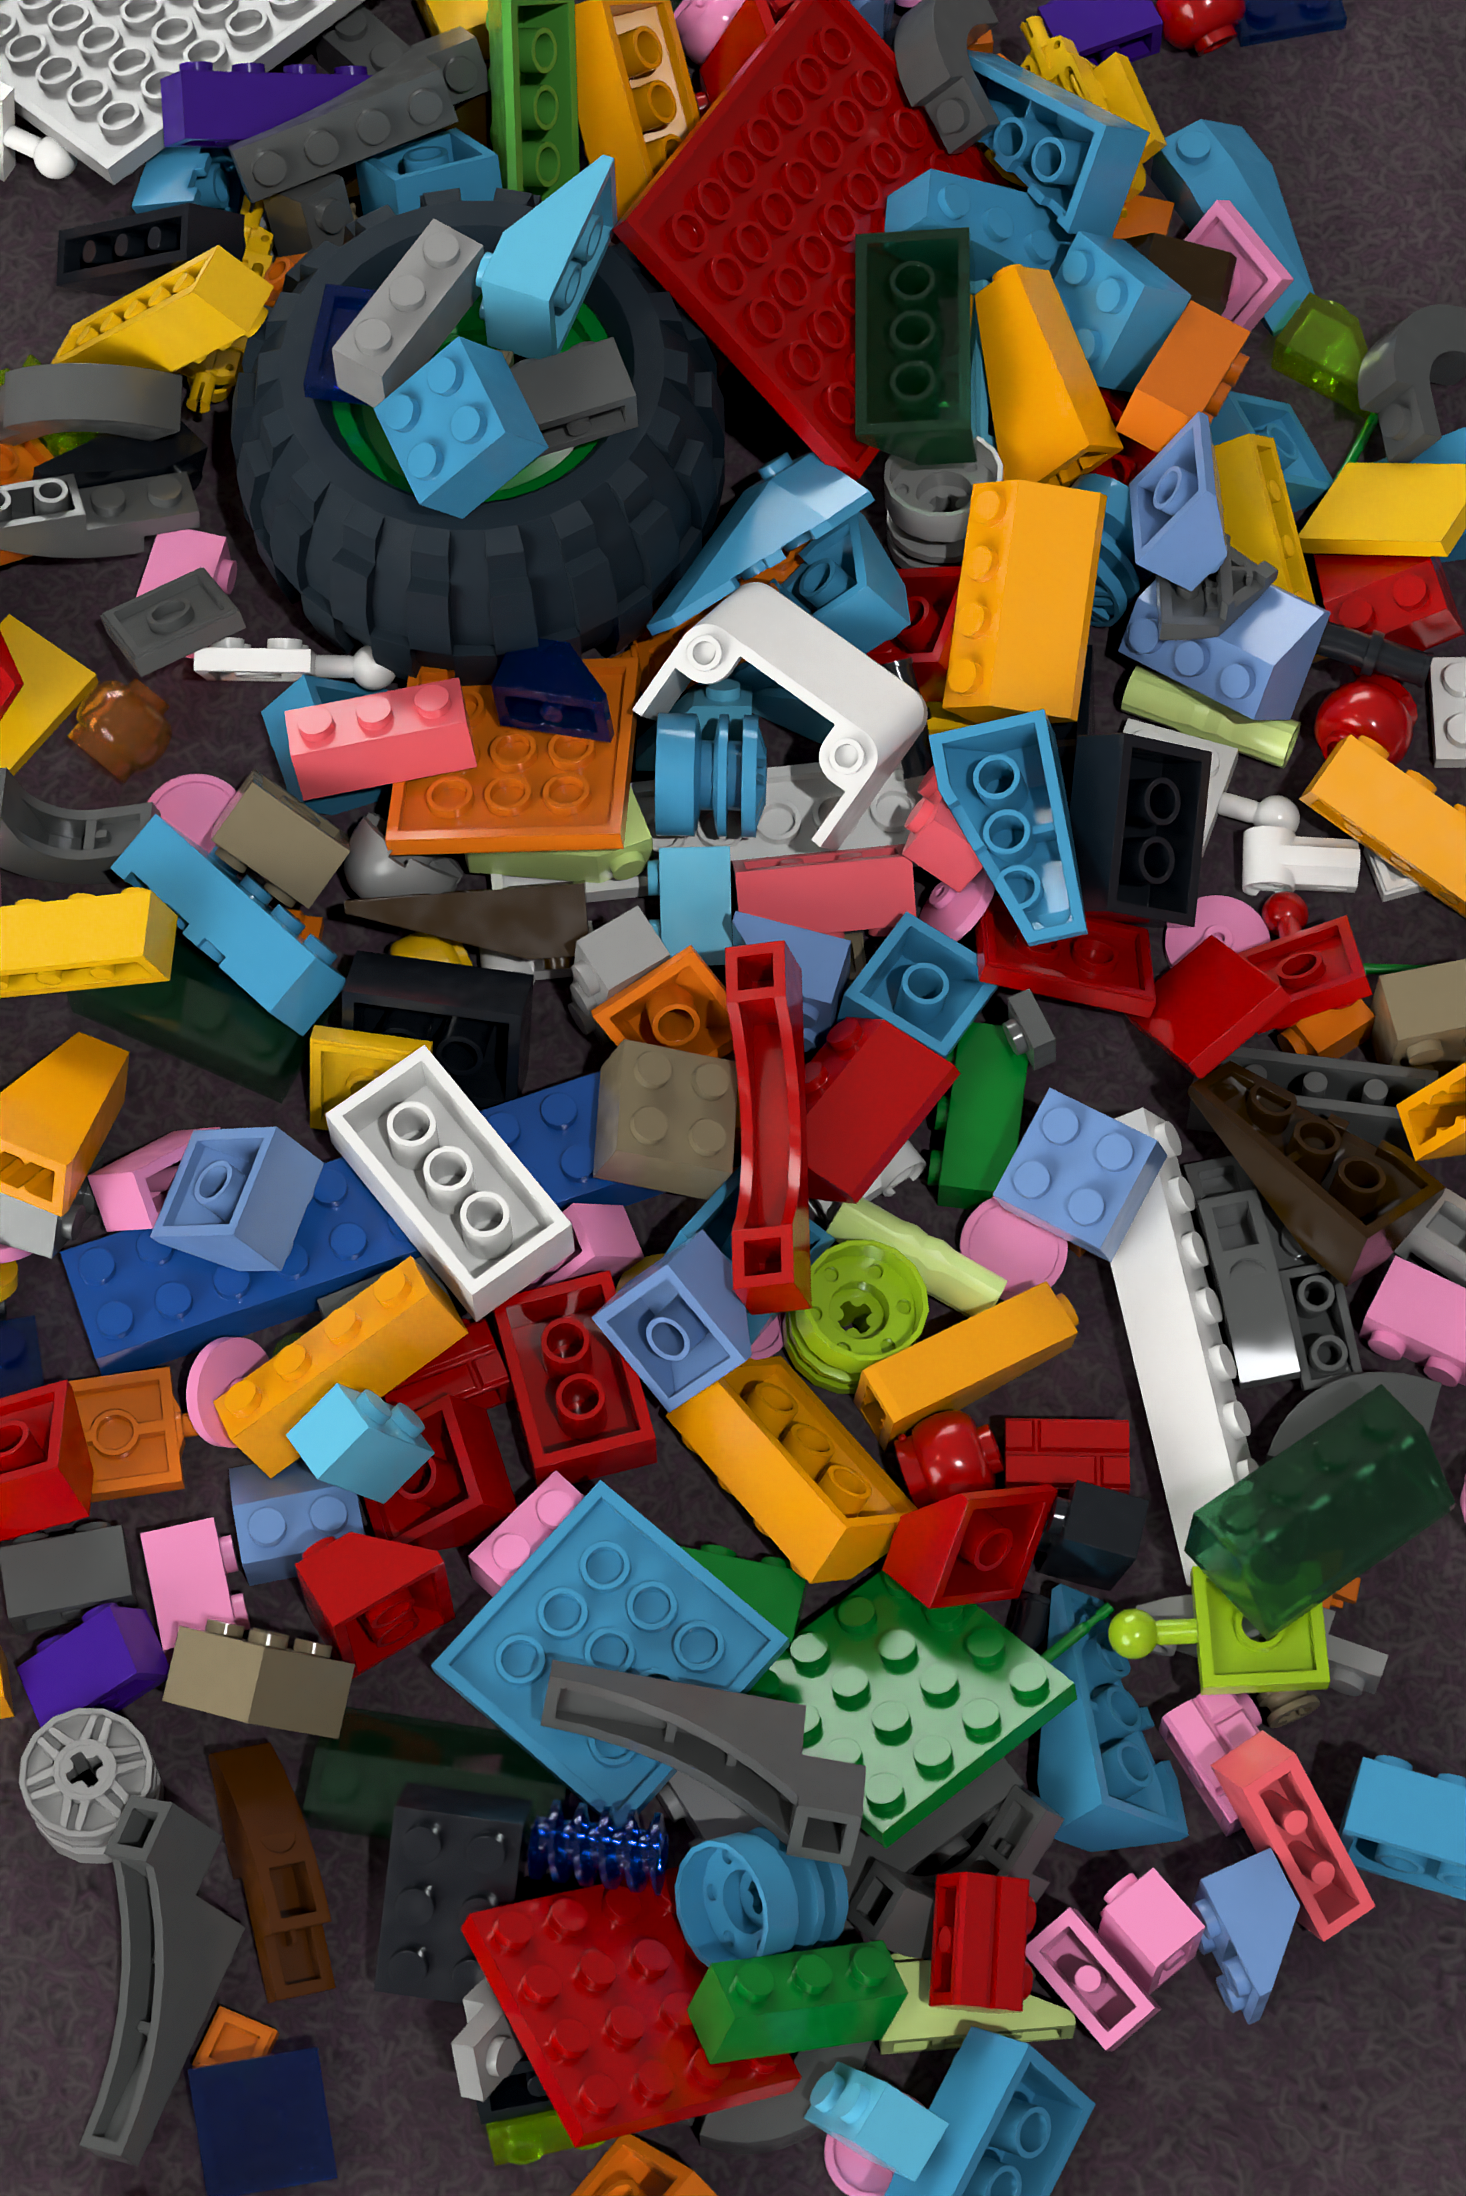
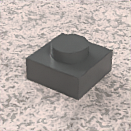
(1029, 1031)

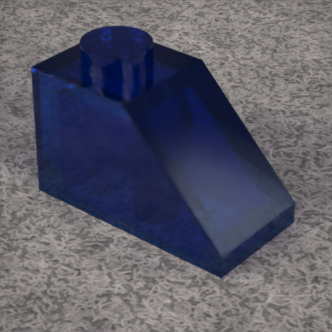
(551, 693)

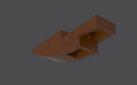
(278, 1870)

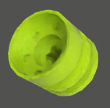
(861, 1286)

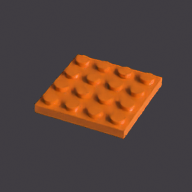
(527, 784)

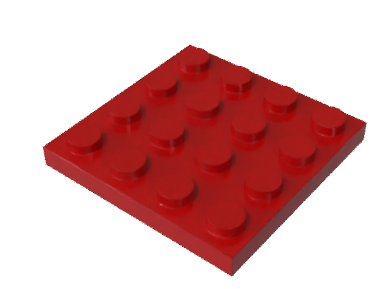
(601, 2010)

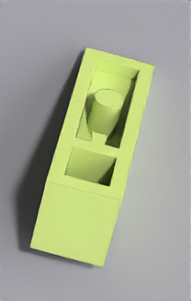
(576, 865)
(929, 2028)

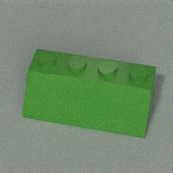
(534, 93)

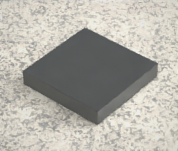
(172, 621)

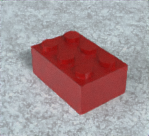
(571, 1384)

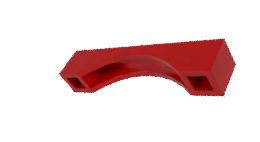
(773, 1203)

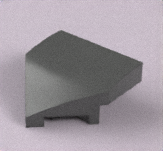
(1215, 601)

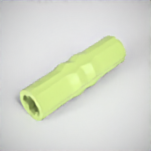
(1192, 713)
(945, 1271)

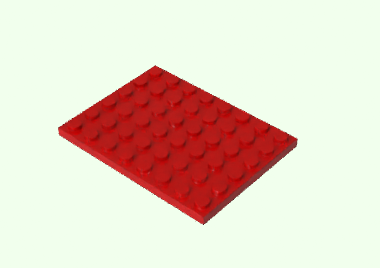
(765, 207)

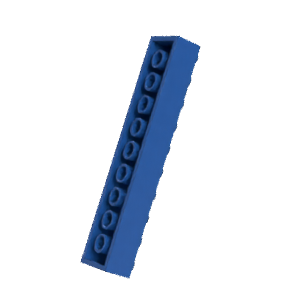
(161, 1303)

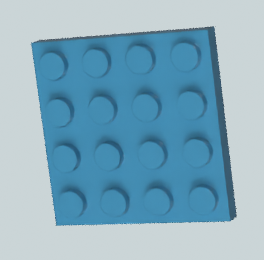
(614, 1599)

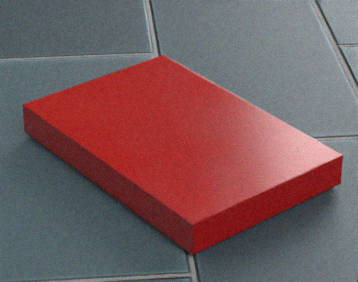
(1098, 969)
(1210, 1006)

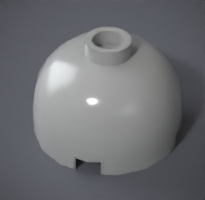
(376, 874)

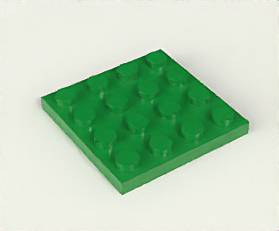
(913, 1697)

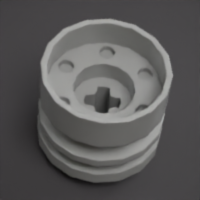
(932, 506)
(65, 1810)

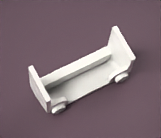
(870, 707)

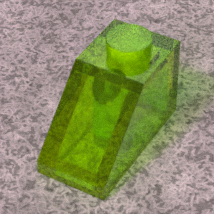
(1323, 351)

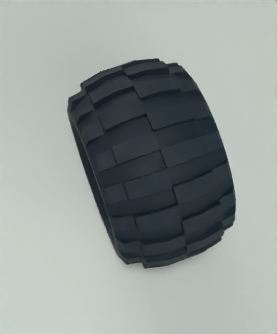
(555, 553)

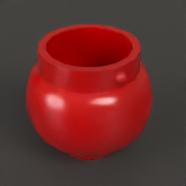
(1200, 23)
(1369, 708)
(948, 1457)

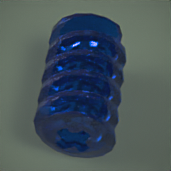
(599, 1848)

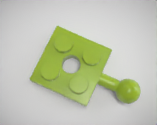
(1226, 1655)

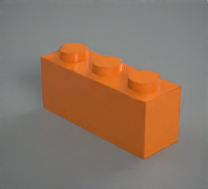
(1186, 376)

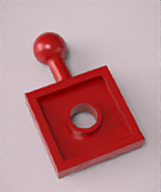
(1313, 965)

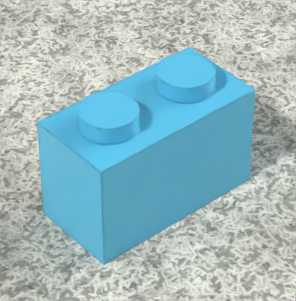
(693, 900)
(361, 1442)
(875, 2120)

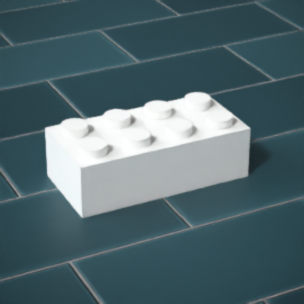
(450, 1183)

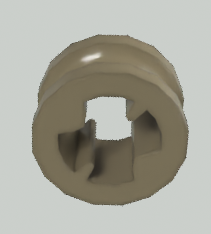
(1287, 1706)

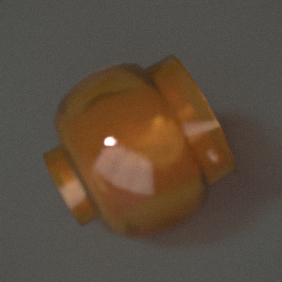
(122, 727)

